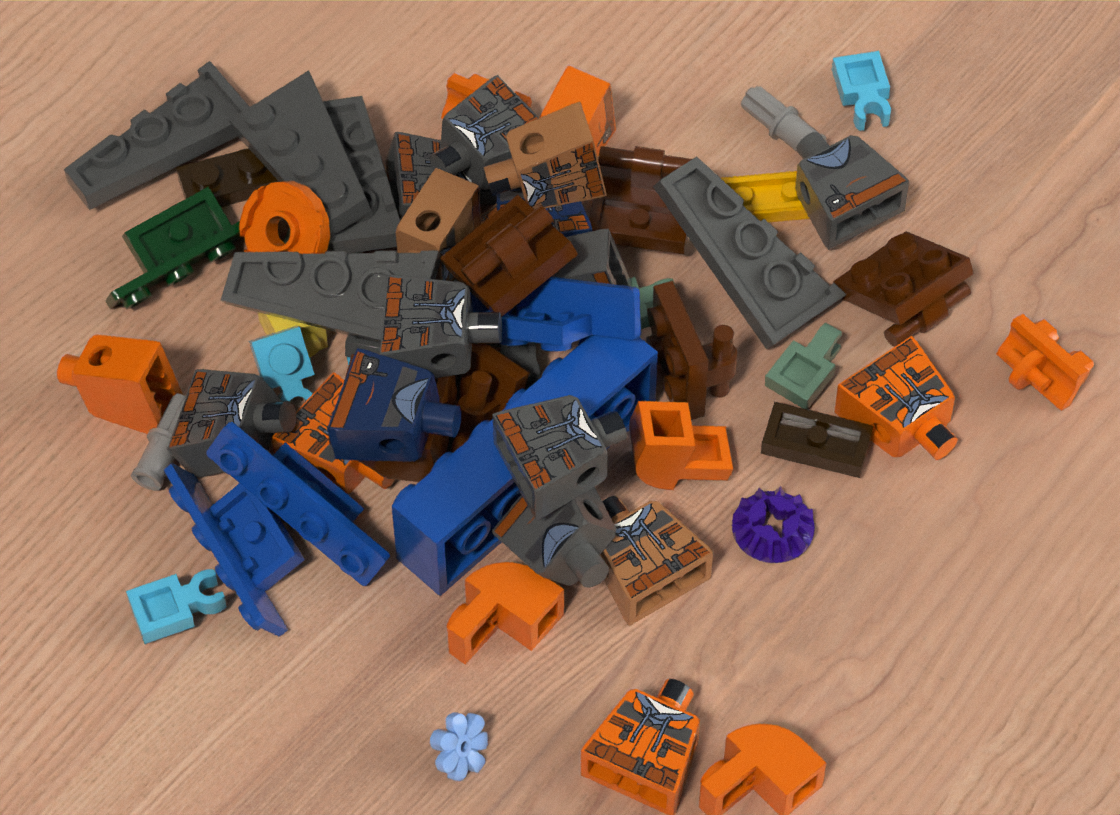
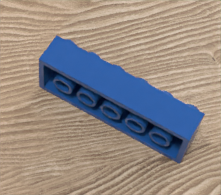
(450, 514)

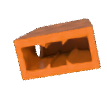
(122, 380)

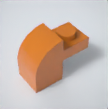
(673, 449)
(508, 599)
(762, 760)

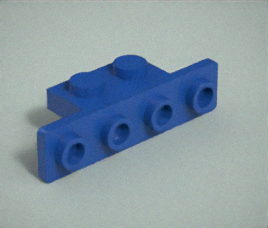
(568, 311)
(302, 499)
(246, 541)

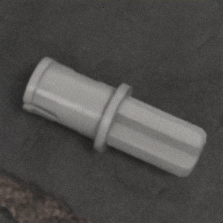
(780, 120)
(156, 457)

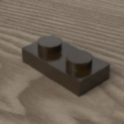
(228, 176)
(817, 439)

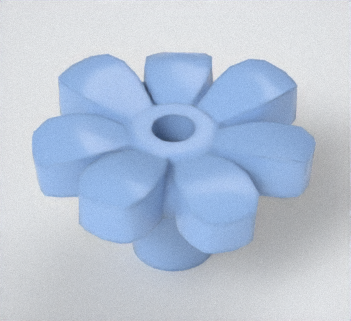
(460, 745)

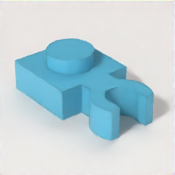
(864, 83)
(283, 362)
(167, 607)

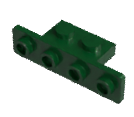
(174, 242)

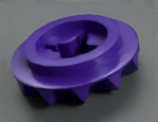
(762, 541)

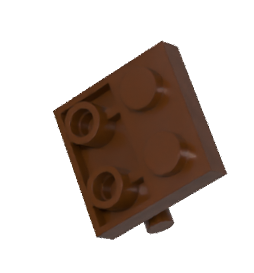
(632, 205)
(509, 255)
(908, 284)
(687, 363)
(485, 389)

